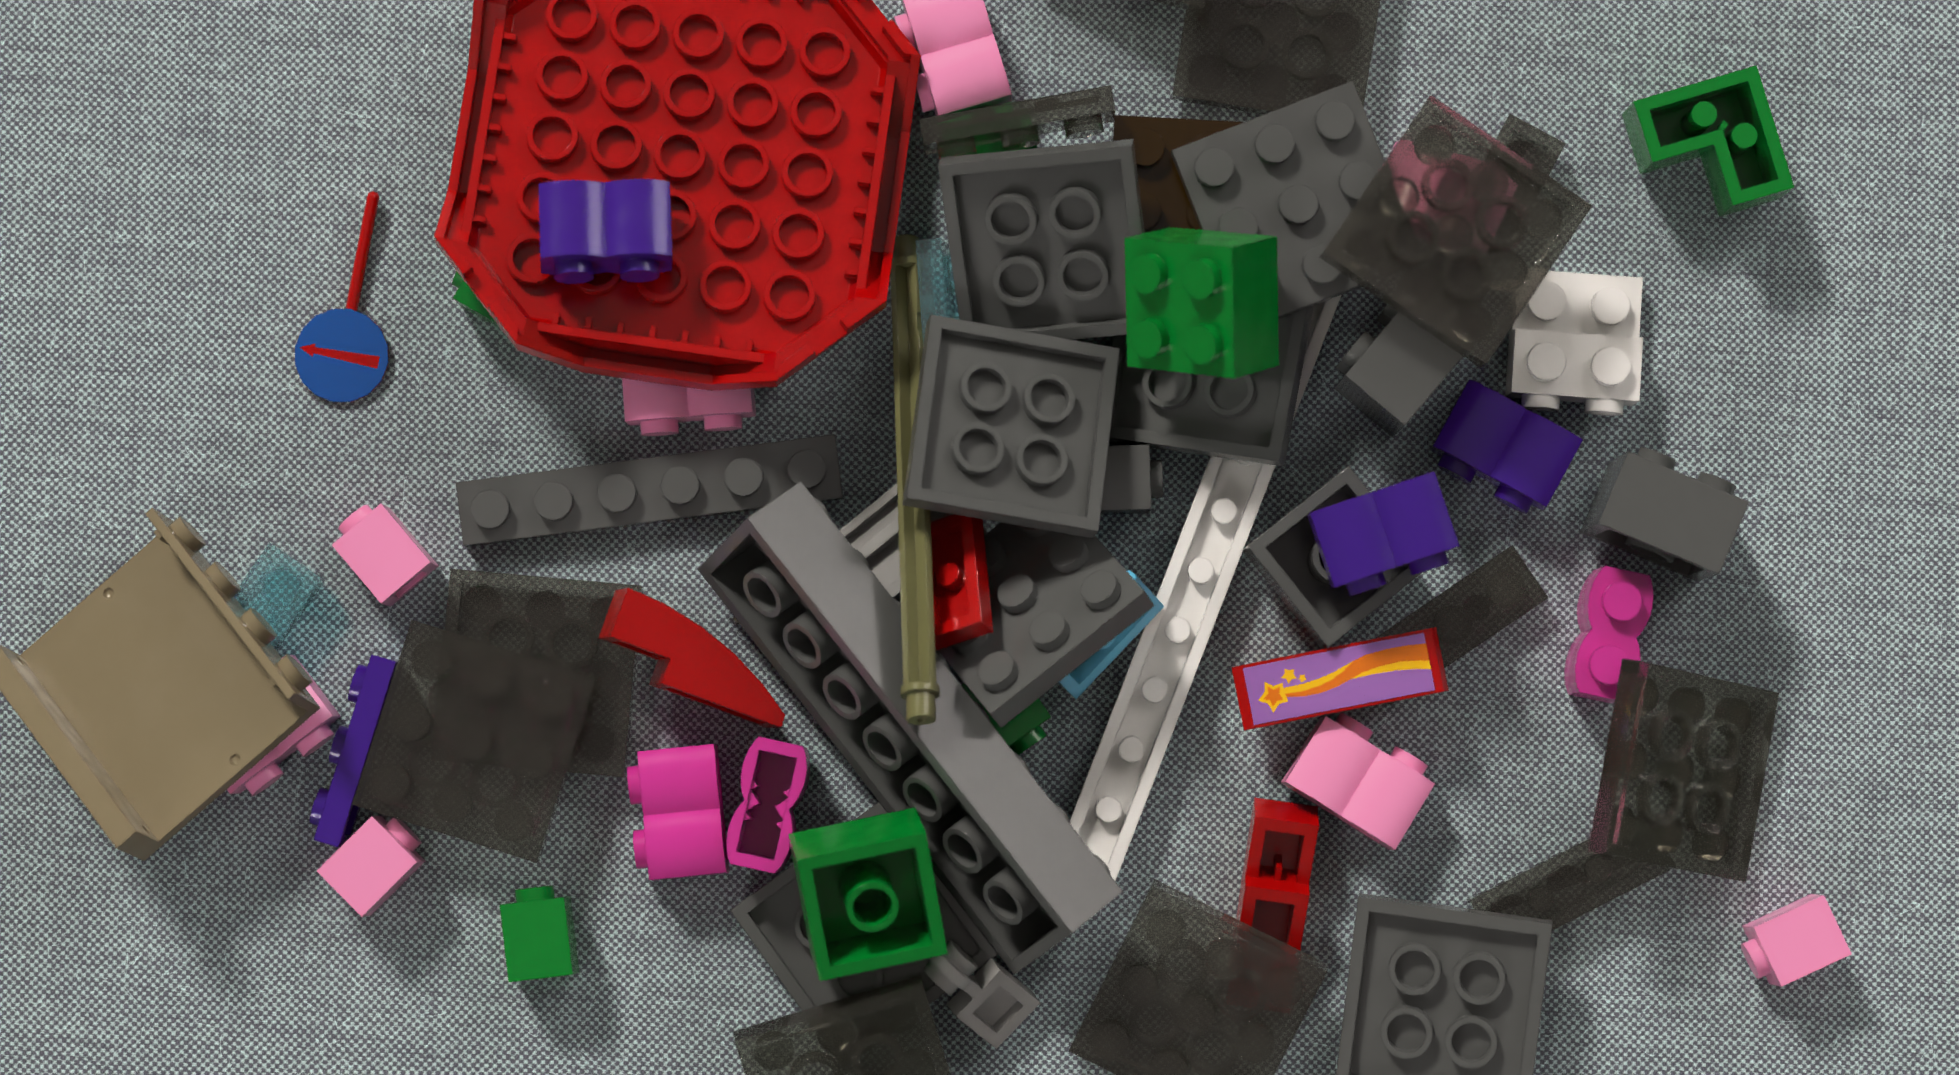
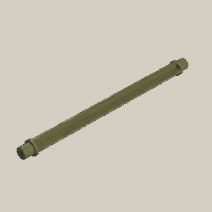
(914, 523)

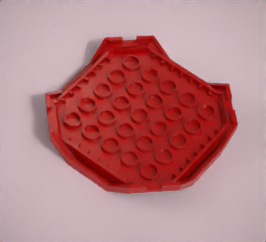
(778, 158)

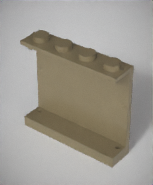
(157, 690)

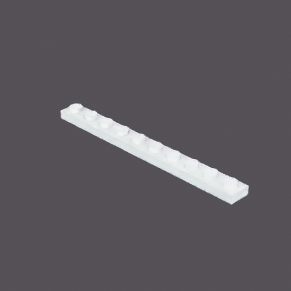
(1176, 640)

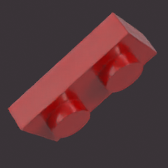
(959, 580)

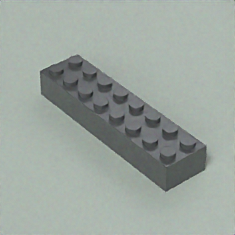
(840, 651)

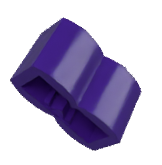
(605, 229)
(1504, 446)
(1384, 532)

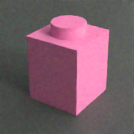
(383, 553)
(373, 863)
(1794, 941)

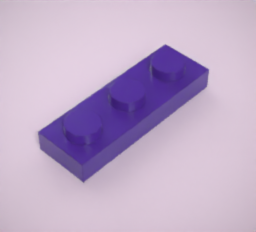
(349, 750)

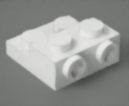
(1578, 344)

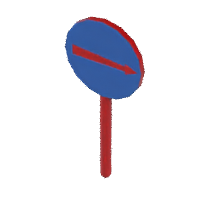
(342, 350)

